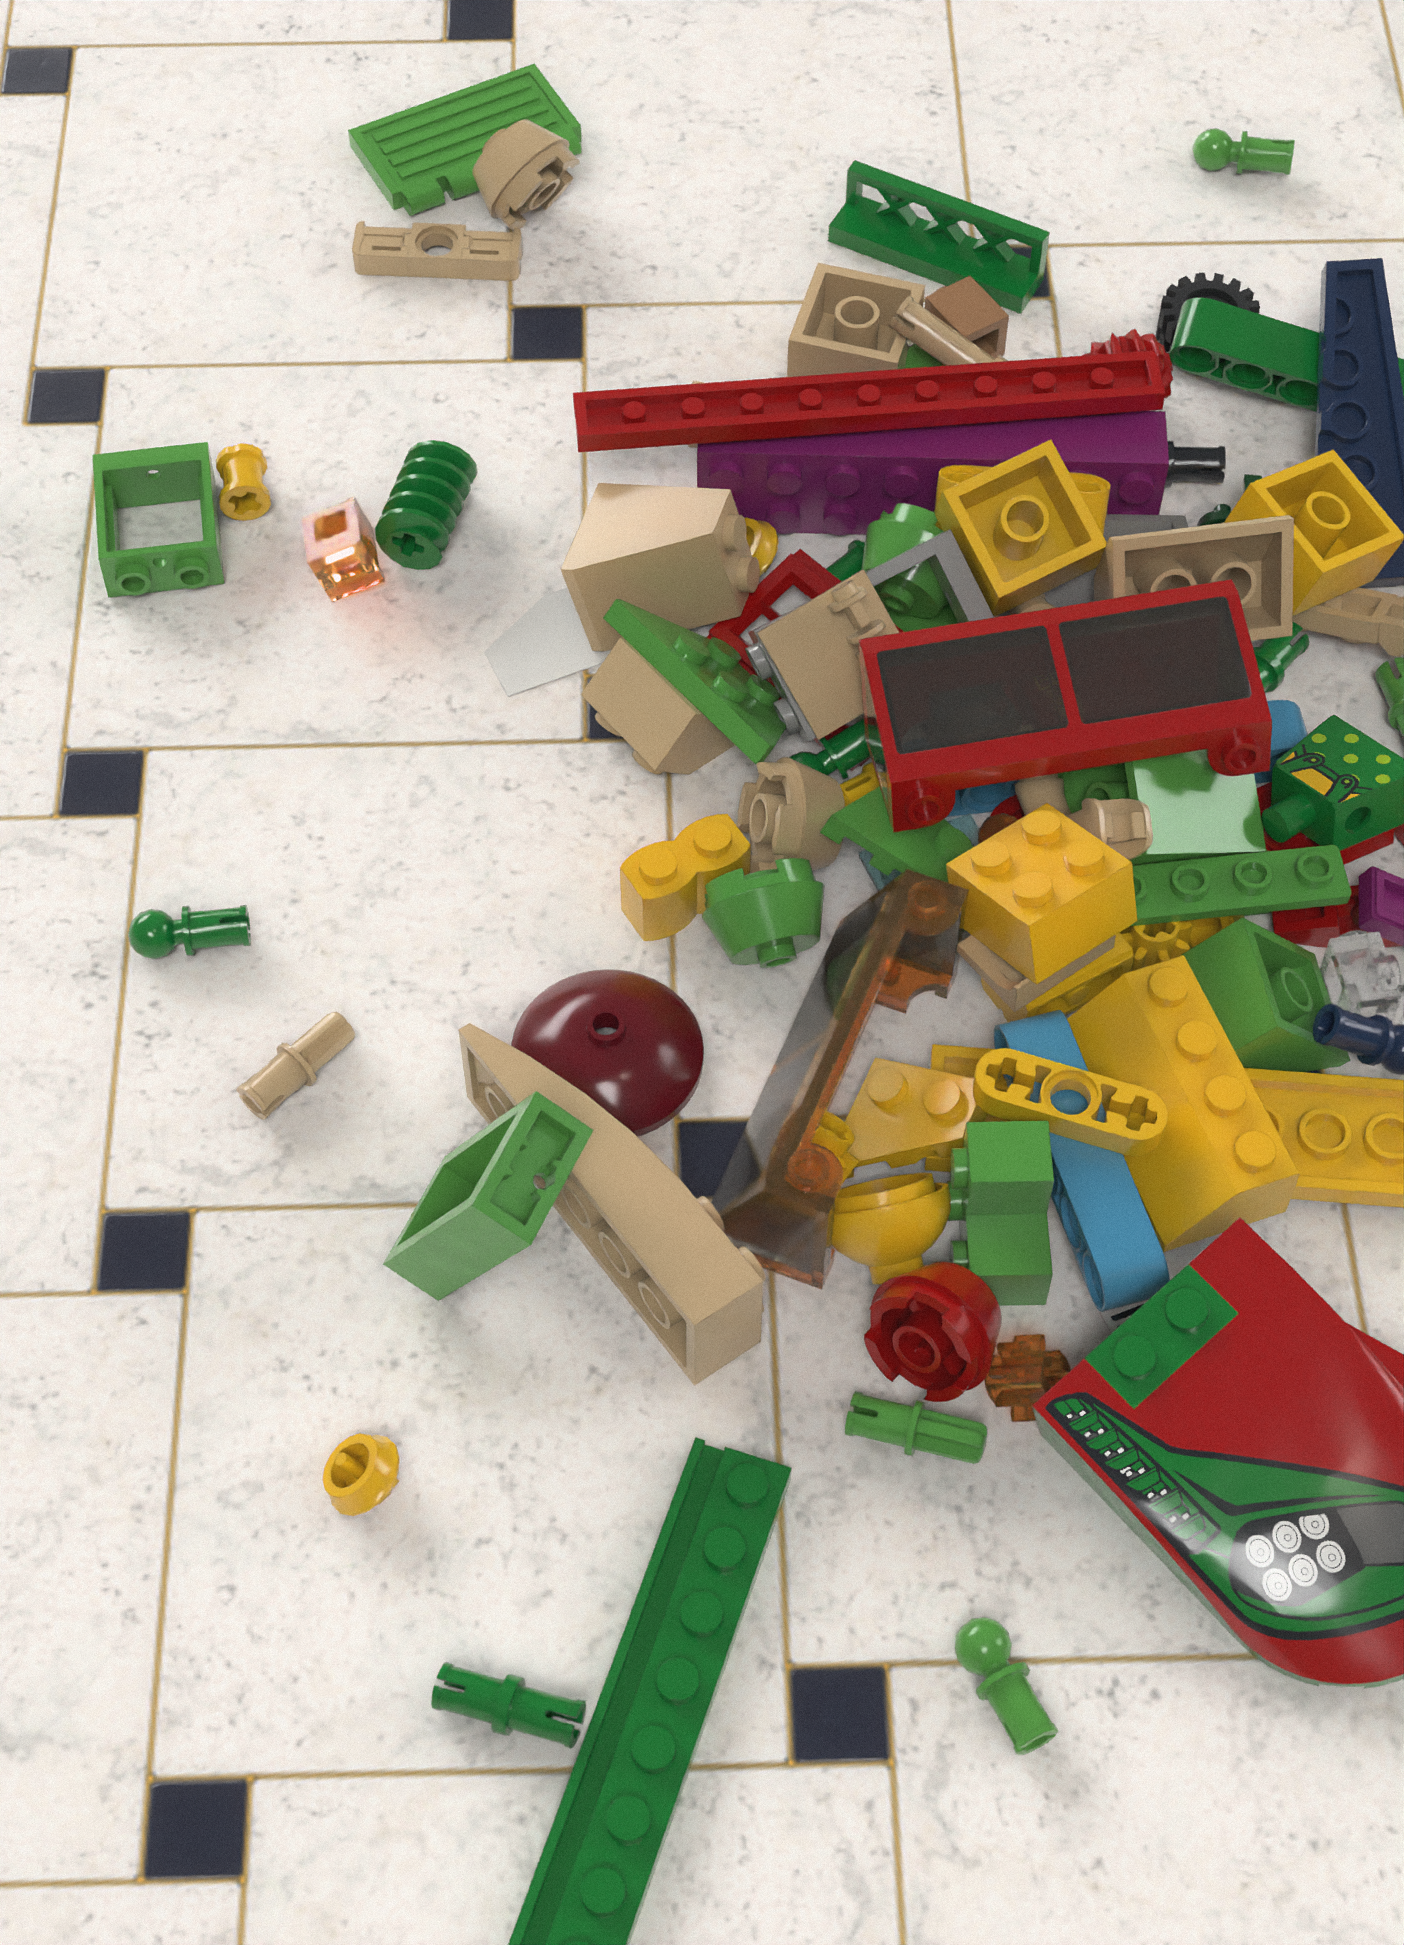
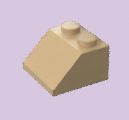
(652, 714)

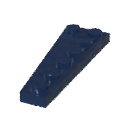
(1362, 389)

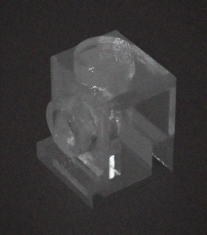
(1363, 976)

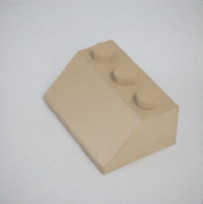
(1249, 552)

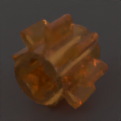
(1024, 1374)

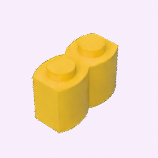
(667, 879)

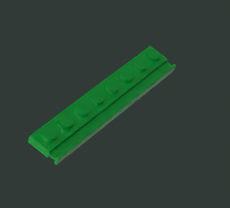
(654, 1703)

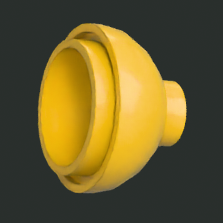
(890, 1222)

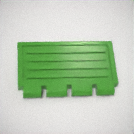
(437, 143)

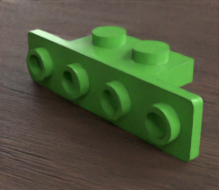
(1240, 884)

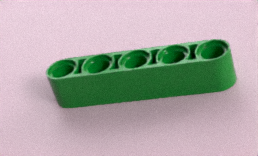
(1249, 351)

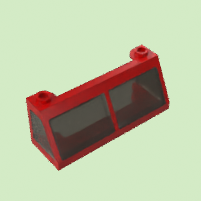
(1061, 695)

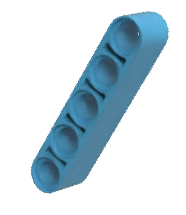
(1091, 1184)

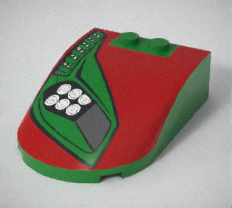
(1253, 1459)

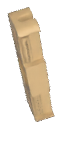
(402, 252)

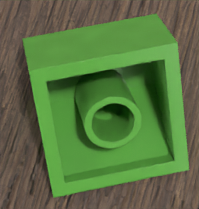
(1265, 997)

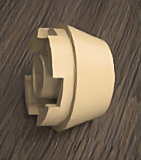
(522, 171)
(787, 814)

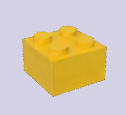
(1338, 526)
(1022, 527)
(1044, 892)

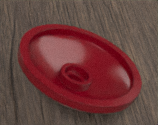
(640, 1070)

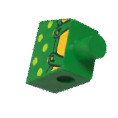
(1336, 788)

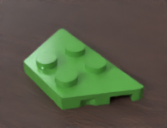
(707, 676)

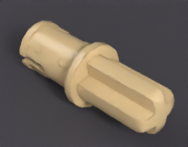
(295, 1065)

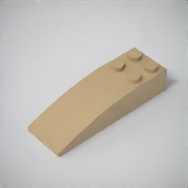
(635, 1218)

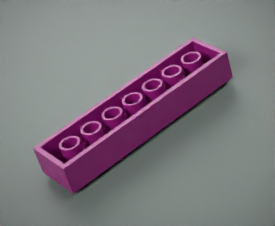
(850, 478)

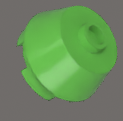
(916, 588)
(766, 913)

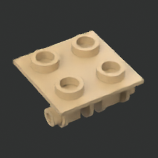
(820, 650)

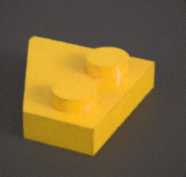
(910, 1114)

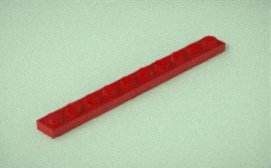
(867, 401)

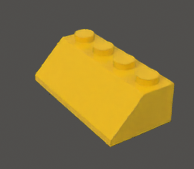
(1219, 1141)

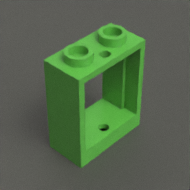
(125, 482)

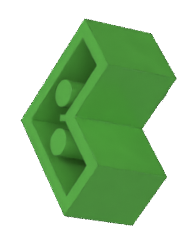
(1002, 1204)

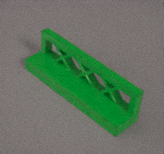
(940, 246)

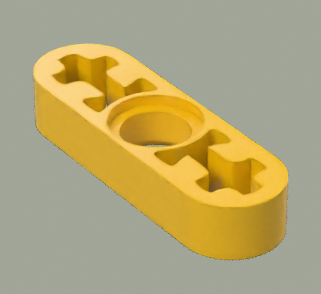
(1082, 1127)

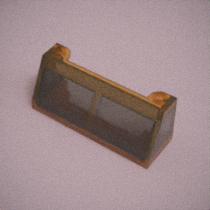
(778, 1182)

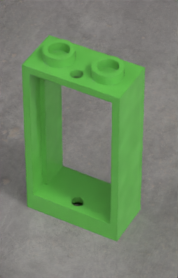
(485, 1199)

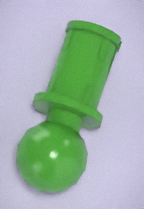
(1215, 149)
(985, 1649)

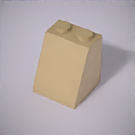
(662, 551)

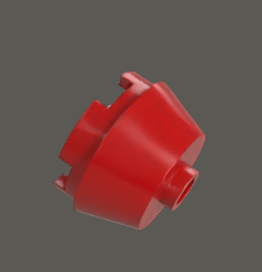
(935, 1329)

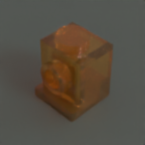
(342, 549)

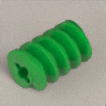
(425, 504)

